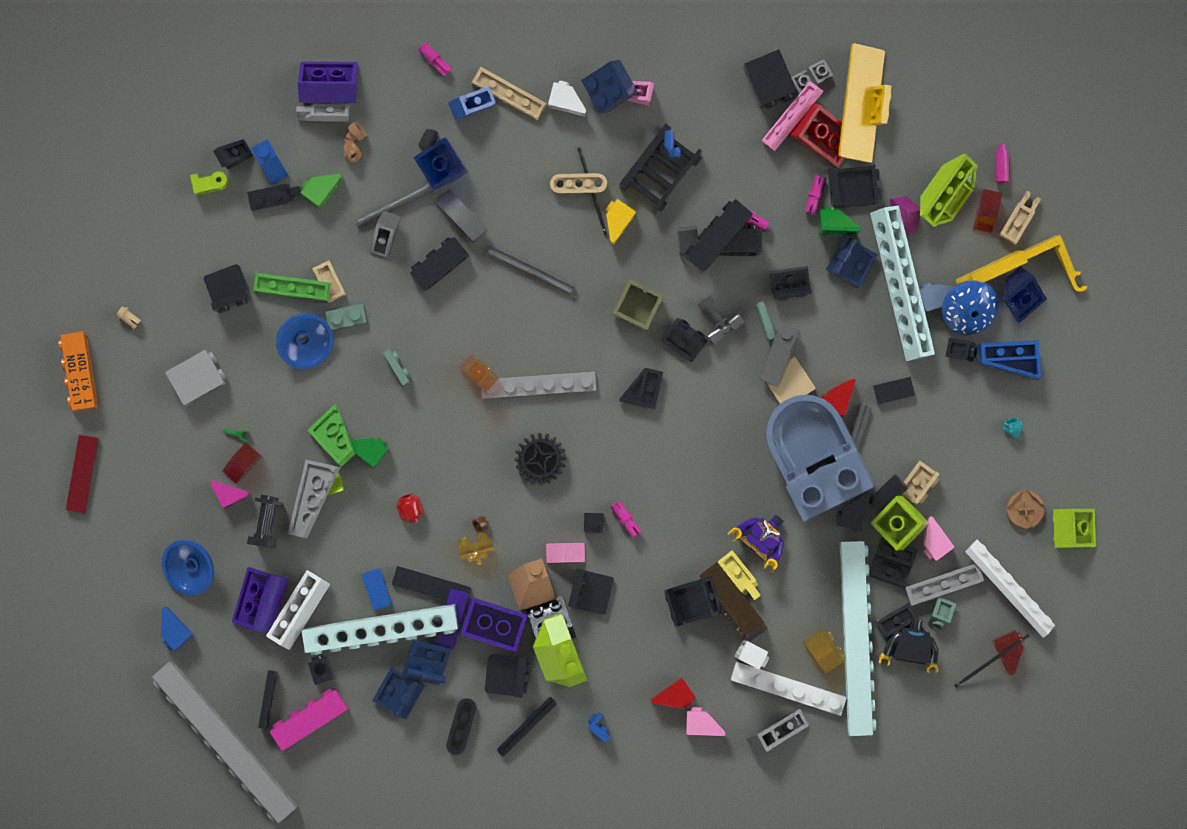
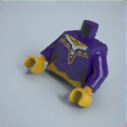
(762, 538)

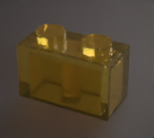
(824, 651)

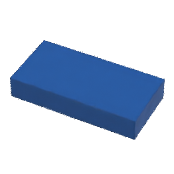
(376, 589)

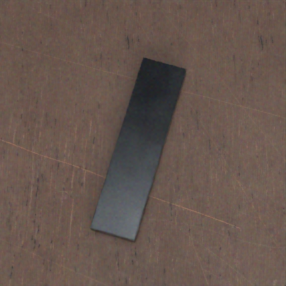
(426, 583)

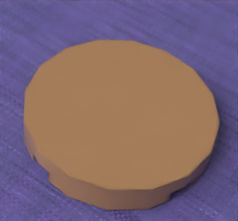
(1025, 509)

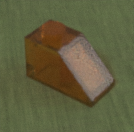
(479, 373)

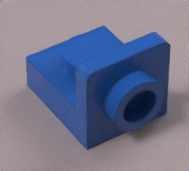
(601, 731)

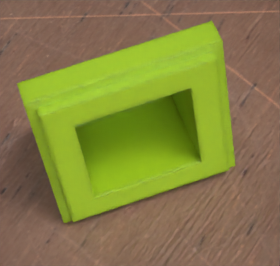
(337, 485)

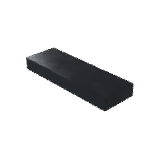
(267, 699)

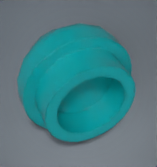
(1013, 427)

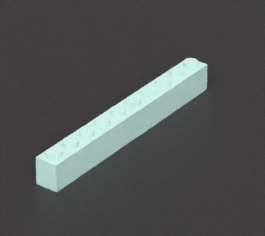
(856, 638)

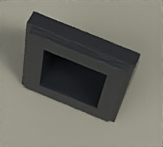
(428, 139)

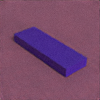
(460, 599)

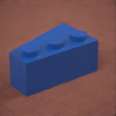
(1012, 357)

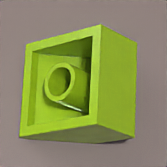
(1074, 528)

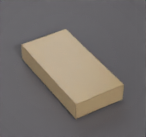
(326, 273)

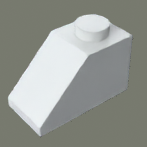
(565, 99)

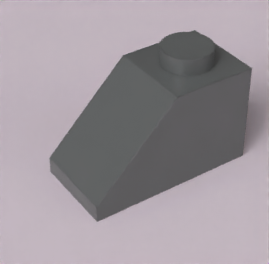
(385, 234)
(686, 237)

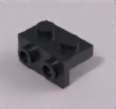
(790, 283)

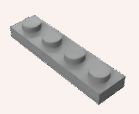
(944, 584)

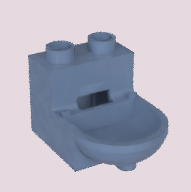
(804, 433)

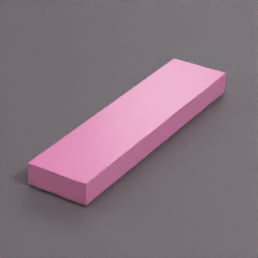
(792, 116)

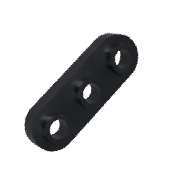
(455, 733)

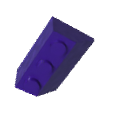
(328, 82)
(259, 600)

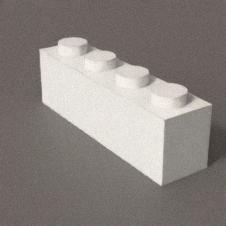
(298, 610)
(752, 654)

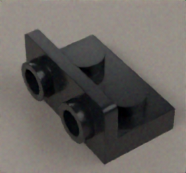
(685, 339)

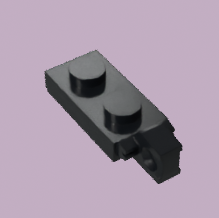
(272, 196)

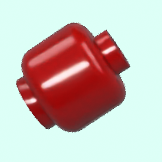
(409, 508)

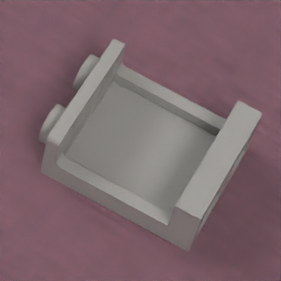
(196, 377)

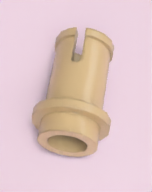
(127, 317)

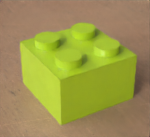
(899, 523)

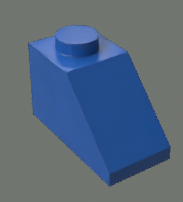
(472, 103)
(269, 161)
(173, 630)

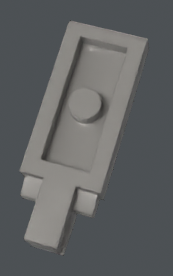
(323, 112)

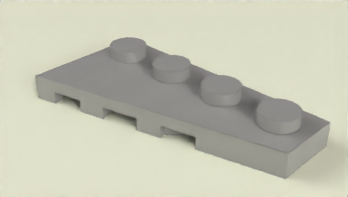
(311, 495)

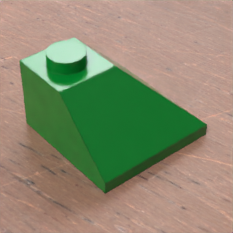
(836, 223)

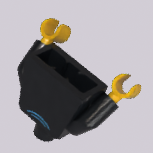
(912, 646)

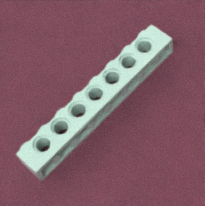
(902, 283)
(446, 613)

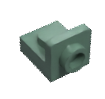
(942, 614)

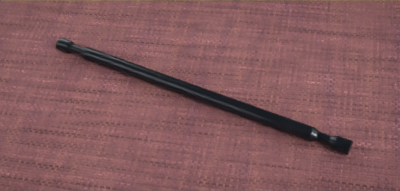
(593, 194)
(992, 660)

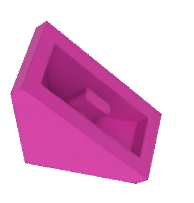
(227, 494)

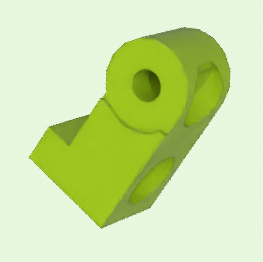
(213, 183)

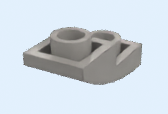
(815, 73)

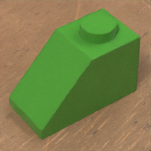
(320, 188)

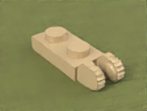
(1019, 220)

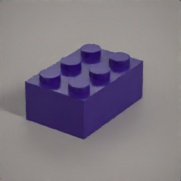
(494, 624)

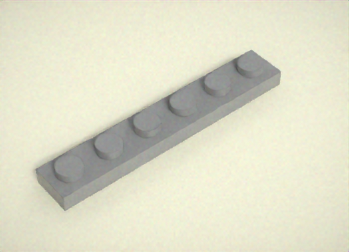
(541, 385)

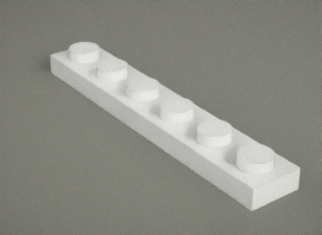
(1010, 588)
(788, 688)

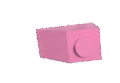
(935, 541)
(701, 723)

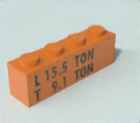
(78, 371)

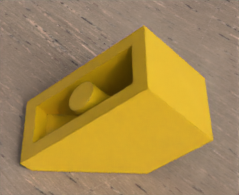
(618, 219)

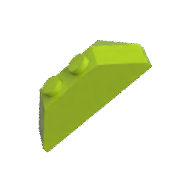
(948, 190)
(558, 654)

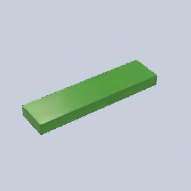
(292, 287)

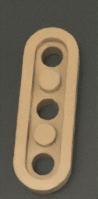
(570, 183)

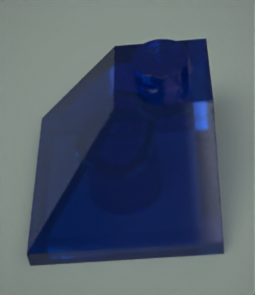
(1022, 294)

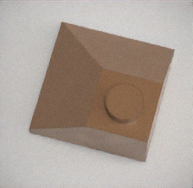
(531, 585)

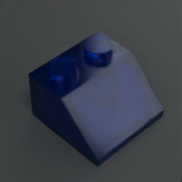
(441, 164)

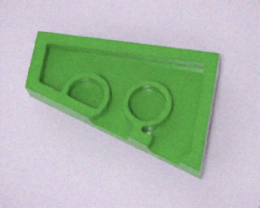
(333, 435)

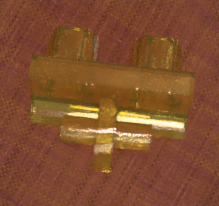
(476, 550)

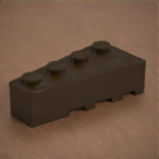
(735, 604)

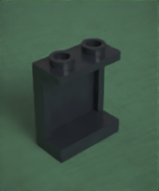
(770, 79)
(854, 186)
(693, 601)

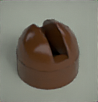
(480, 524)

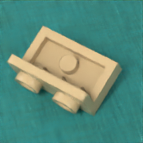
(919, 481)

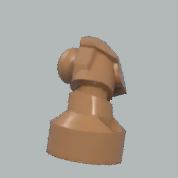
(352, 151)

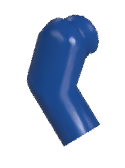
(669, 145)

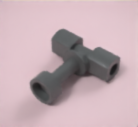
(723, 325)

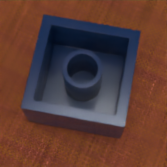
(609, 86)

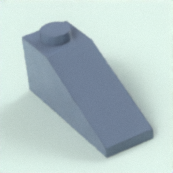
(933, 295)

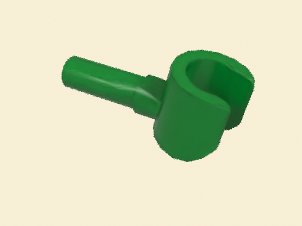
(236, 433)

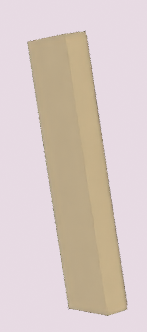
(509, 93)

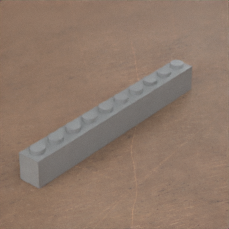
(224, 741)

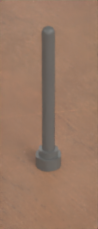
(396, 204)

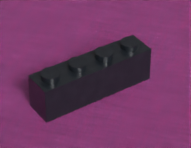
(721, 233)

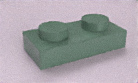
(346, 317)
(402, 374)

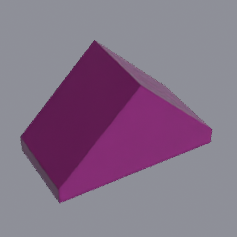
(909, 212)

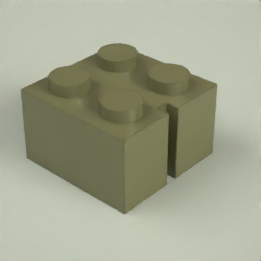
(636, 306)

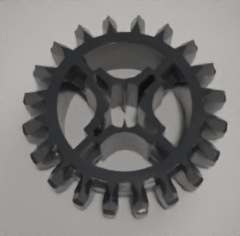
(524, 464)

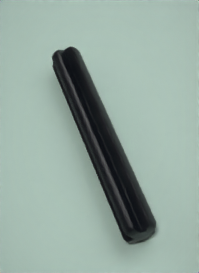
(536, 717)

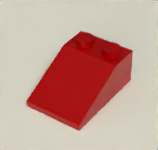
(820, 134)

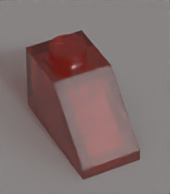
(987, 210)
(242, 462)
(1012, 657)

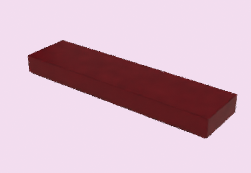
(82, 473)

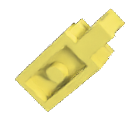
(739, 574)

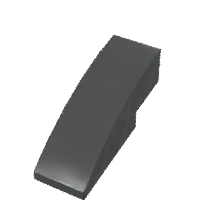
(461, 216)

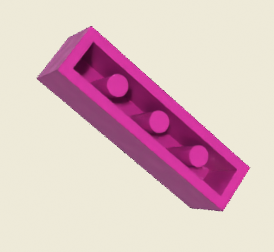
(309, 719)

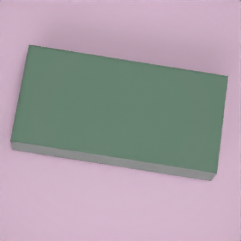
(765, 321)

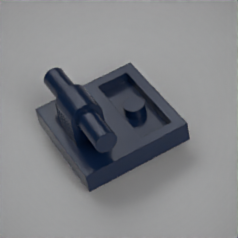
(851, 261)
(426, 662)
(398, 693)

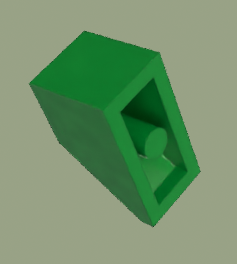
(370, 450)

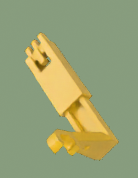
(1020, 257)

